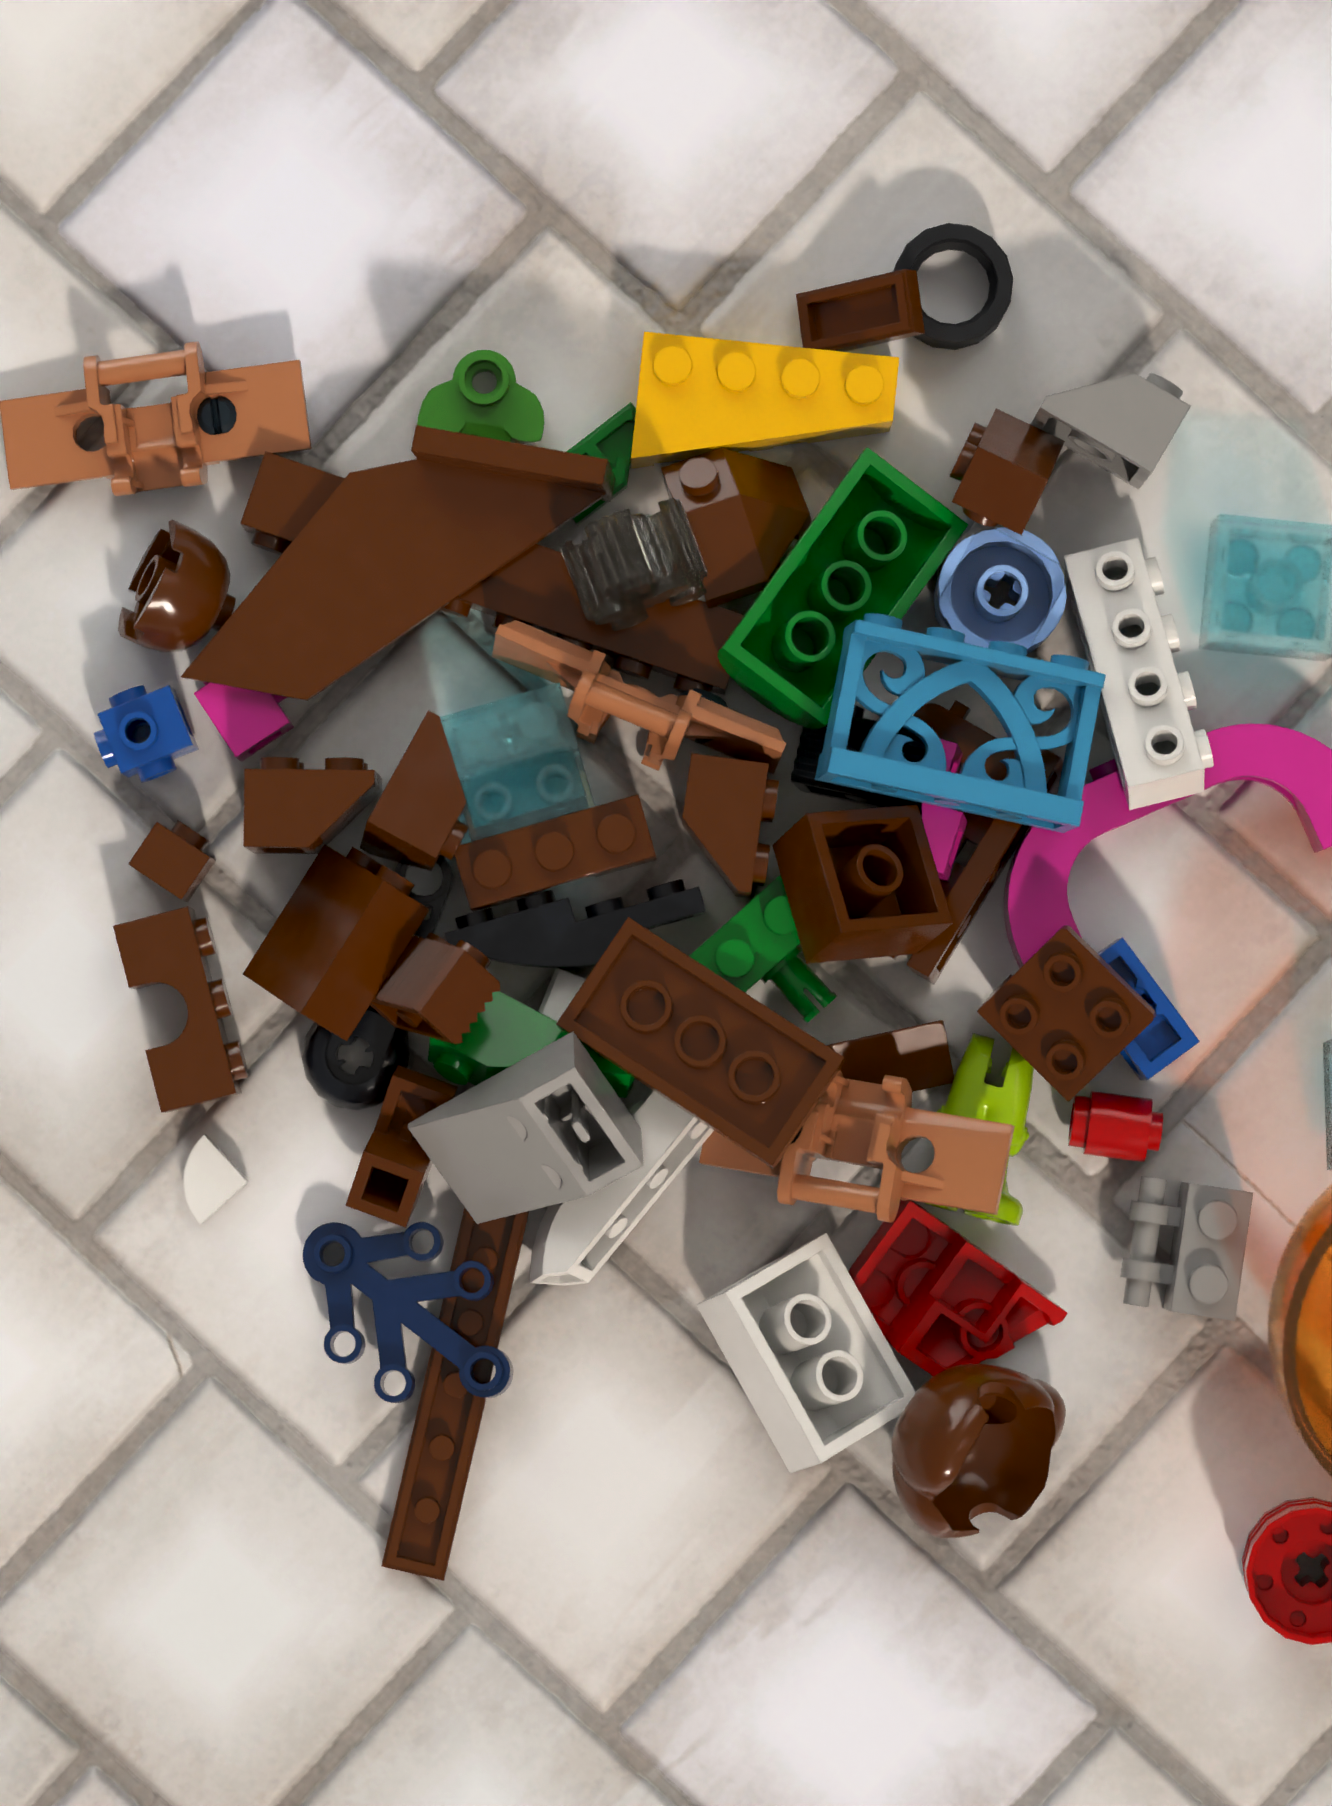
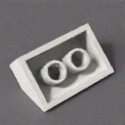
(808, 1354)

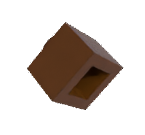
(174, 859)

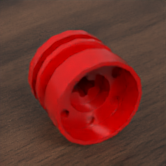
(1289, 1605)

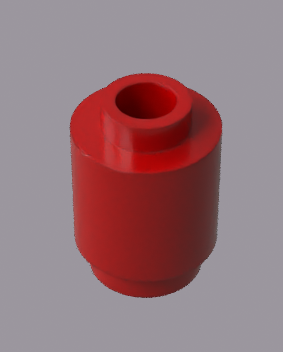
(1115, 1126)

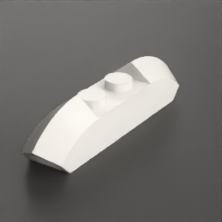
(585, 1232)

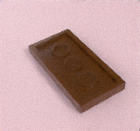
(701, 1042)

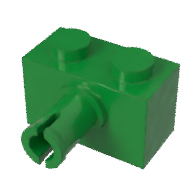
(765, 946)

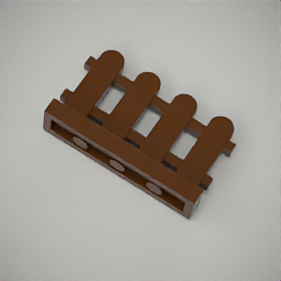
(993, 837)

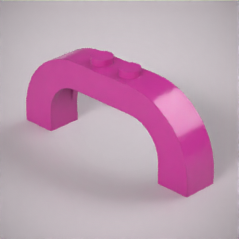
(1260, 753)

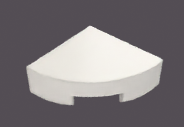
(209, 1179)

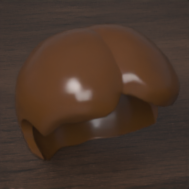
(974, 1446)

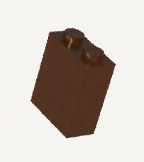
(337, 939)

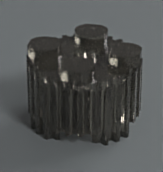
(635, 564)

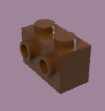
(1004, 471)

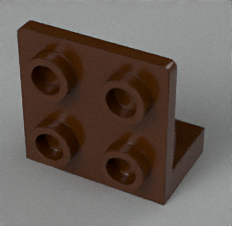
(1067, 1012)

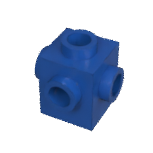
(168, 737)

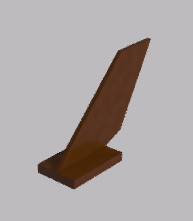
(394, 553)

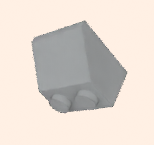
(1117, 423)

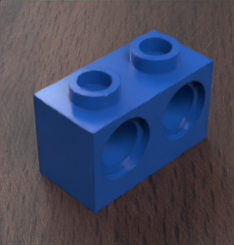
(1167, 1034)

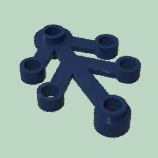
(397, 1304)

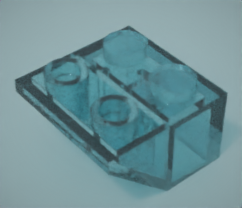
(517, 762)

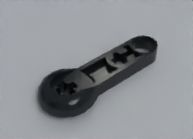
(387, 1042)

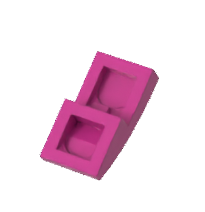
(944, 825)

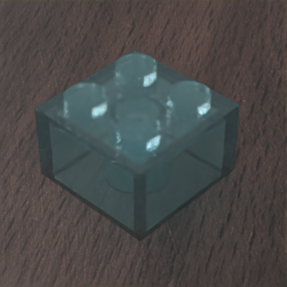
(1268, 588)

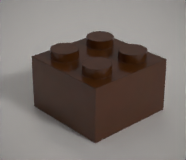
(862, 883)

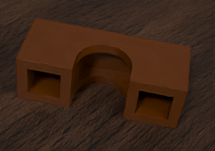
(554, 853)
(201, 1060)

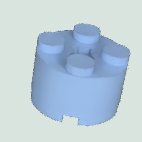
(985, 560)

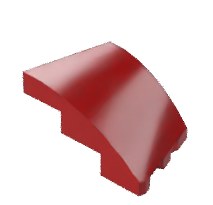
(943, 1295)

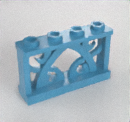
(880, 762)

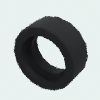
(998, 271)

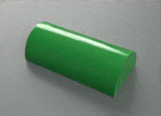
(858, 556)

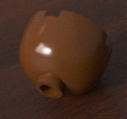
(178, 591)

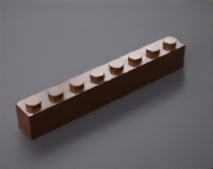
(528, 589)

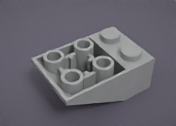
(532, 1134)

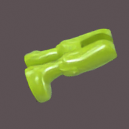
(1004, 1104)

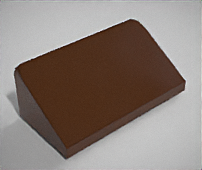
(911, 1053)

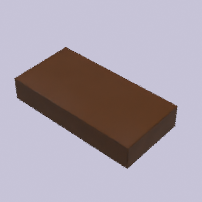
(861, 312)

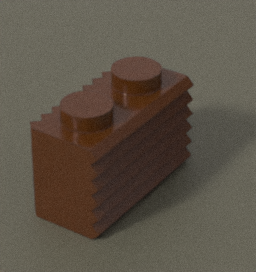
(436, 988)

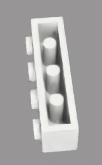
(1142, 693)

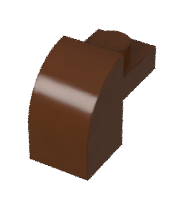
(393, 1160)

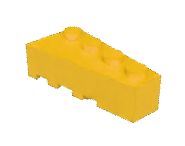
(753, 396)

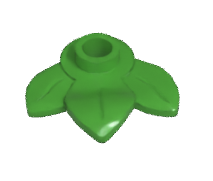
(500, 415)

